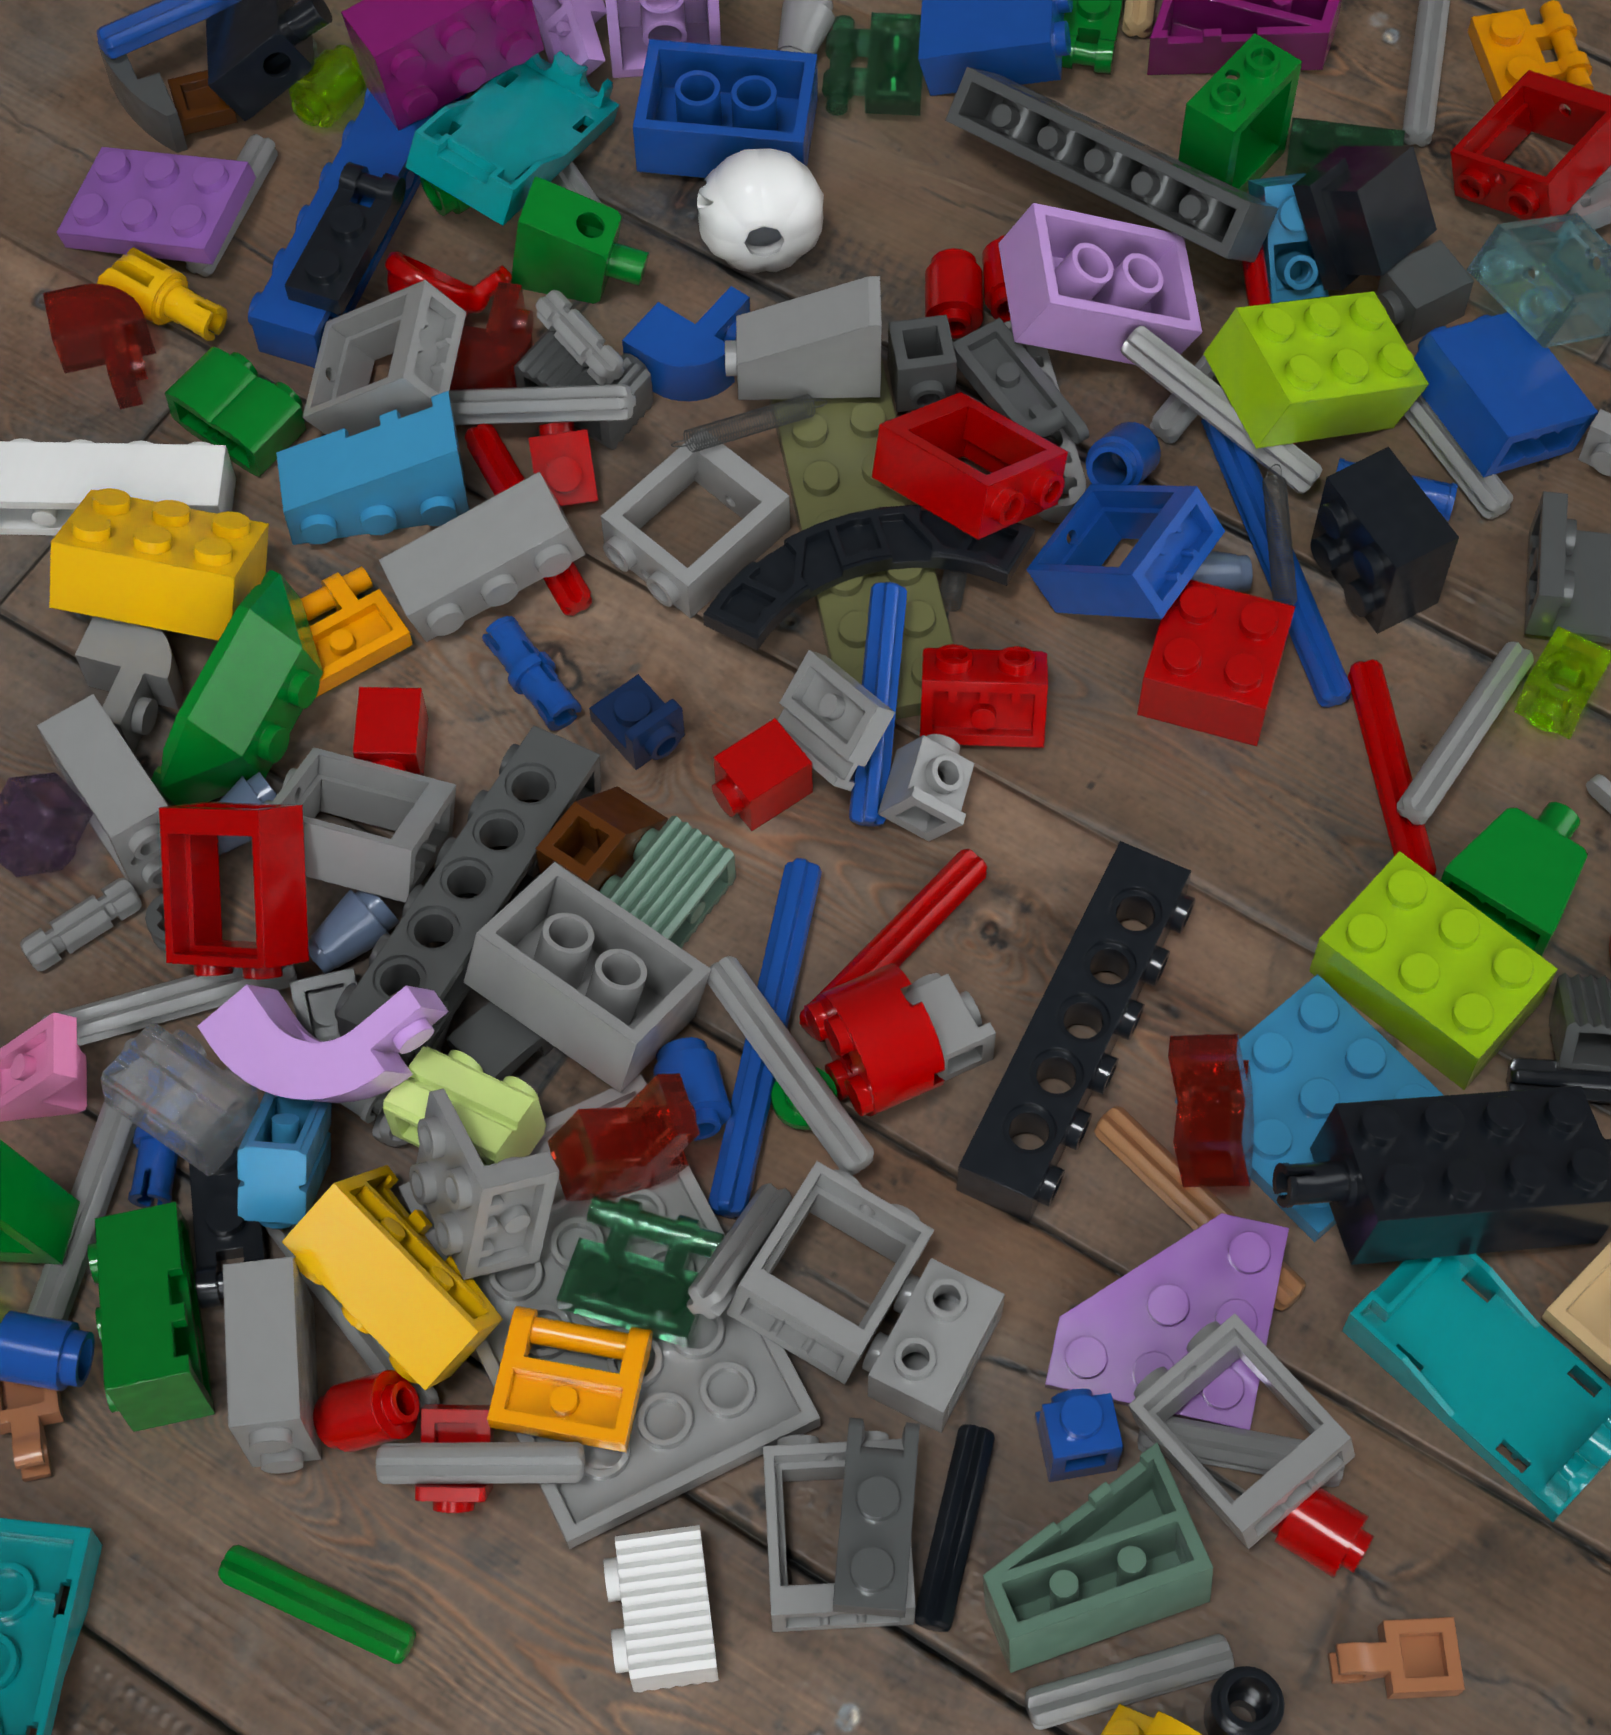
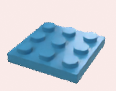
(1304, 1063)

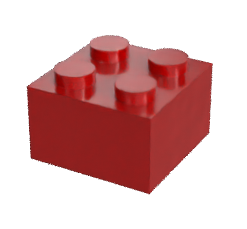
(1216, 662)

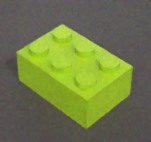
(1315, 368)
(1432, 970)

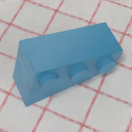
(375, 480)

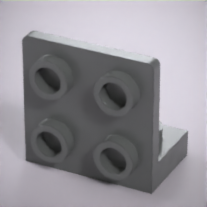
(1567, 575)

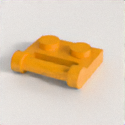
(568, 1399)

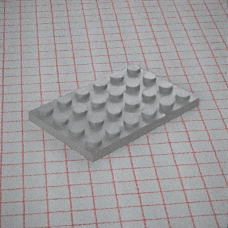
(696, 1404)

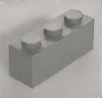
(482, 558)

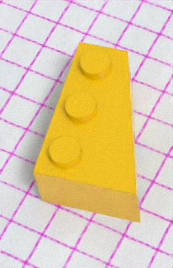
(391, 1277)

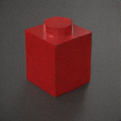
(392, 728)
(762, 775)

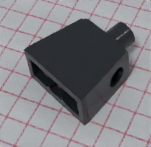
(261, 50)

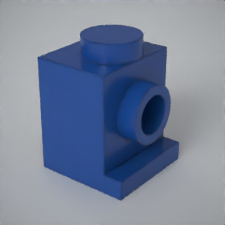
(1079, 1434)

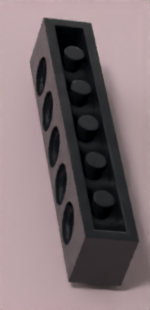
(1132, 888)

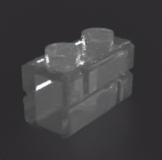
(180, 1096)

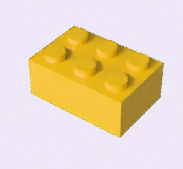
(156, 563)

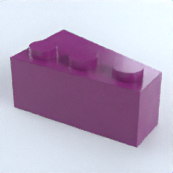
(1207, 33)

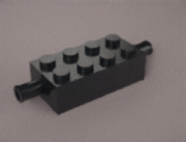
(1458, 1174)

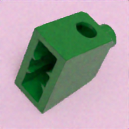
(571, 245)
(1521, 871)

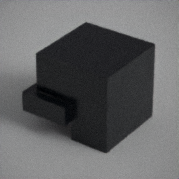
(1363, 211)

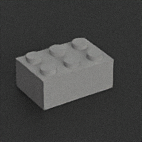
(586, 976)

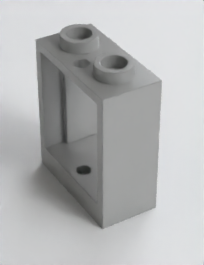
(415, 326)
(730, 480)
(113, 785)
(375, 795)
(798, 1320)
(1285, 1484)
(811, 1605)

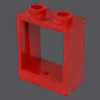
(1536, 107)
(920, 461)
(193, 887)

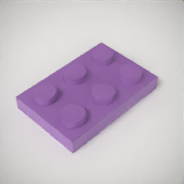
(157, 204)

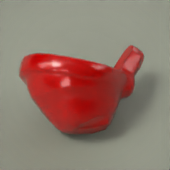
(406, 271)

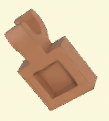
(24, 1414)
(1412, 1656)

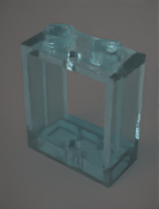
(1568, 296)

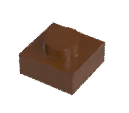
(198, 104)

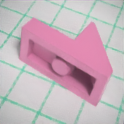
(43, 1071)

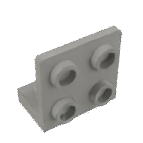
(480, 1213)

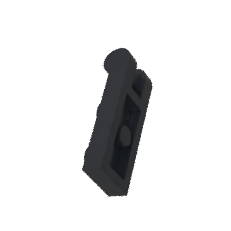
(345, 239)
(219, 1229)

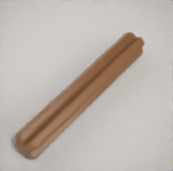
(1161, 1174)

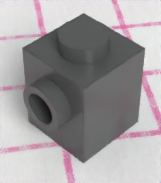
(1425, 291)
(921, 361)

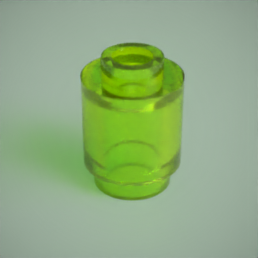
(328, 88)

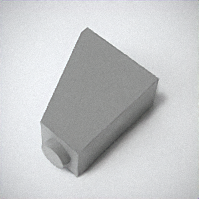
(811, 345)

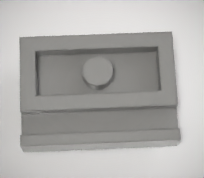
(833, 718)

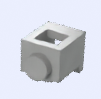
(927, 787)
(956, 1023)

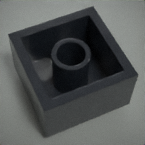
(1382, 540)

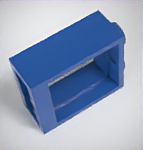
(1174, 539)

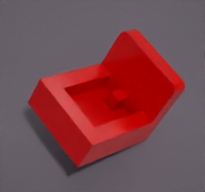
(565, 462)
(454, 1425)

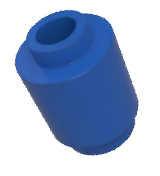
(1123, 455)
(701, 1080)
(44, 1351)

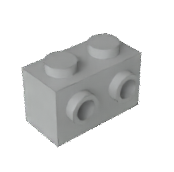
(933, 1343)

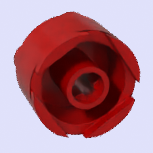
(877, 1041)

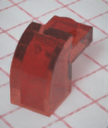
(98, 328)
(489, 354)
(1213, 1110)
(627, 1146)

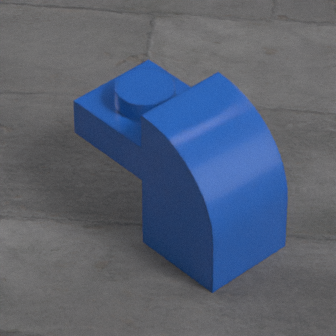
(685, 356)

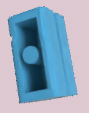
(283, 1160)

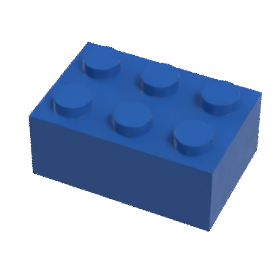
(719, 100)

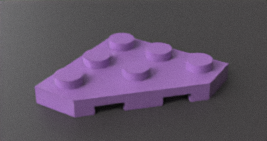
(1160, 1307)

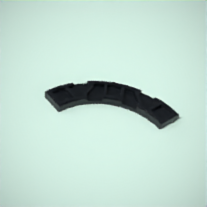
(852, 548)

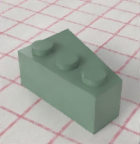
(1101, 1569)

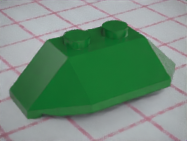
(243, 698)

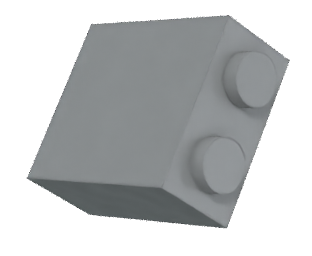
(271, 1363)

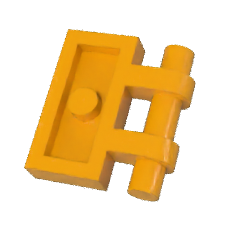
(1512, 46)
(358, 633)

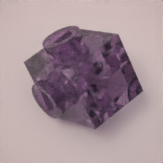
(40, 824)

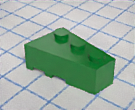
(150, 1318)

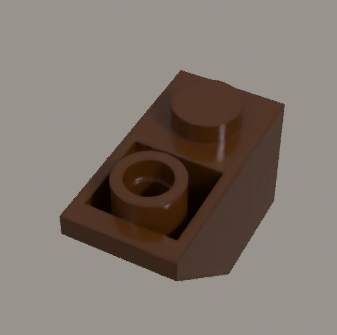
(598, 836)

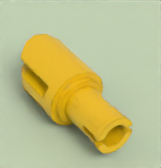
(164, 294)

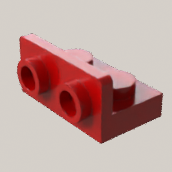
(985, 695)

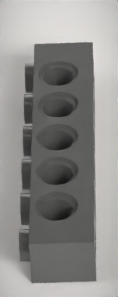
(1112, 165)
(537, 769)

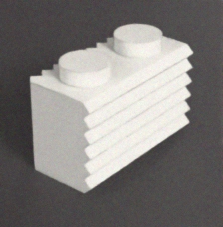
(664, 1609)

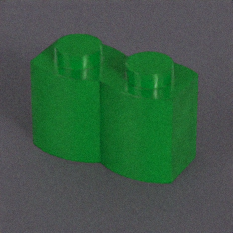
(232, 406)

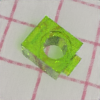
(1567, 662)

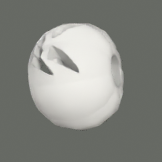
(760, 210)

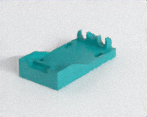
(510, 133)
(1489, 1374)
(34, 1638)

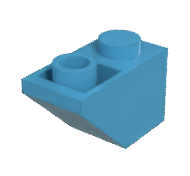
(1287, 249)

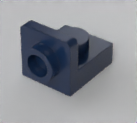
(639, 722)

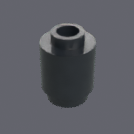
(1248, 1689)

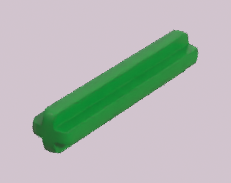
(317, 1604)

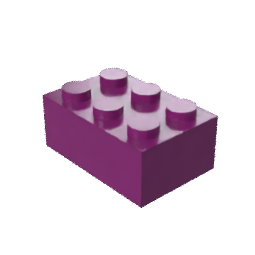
(437, 50)

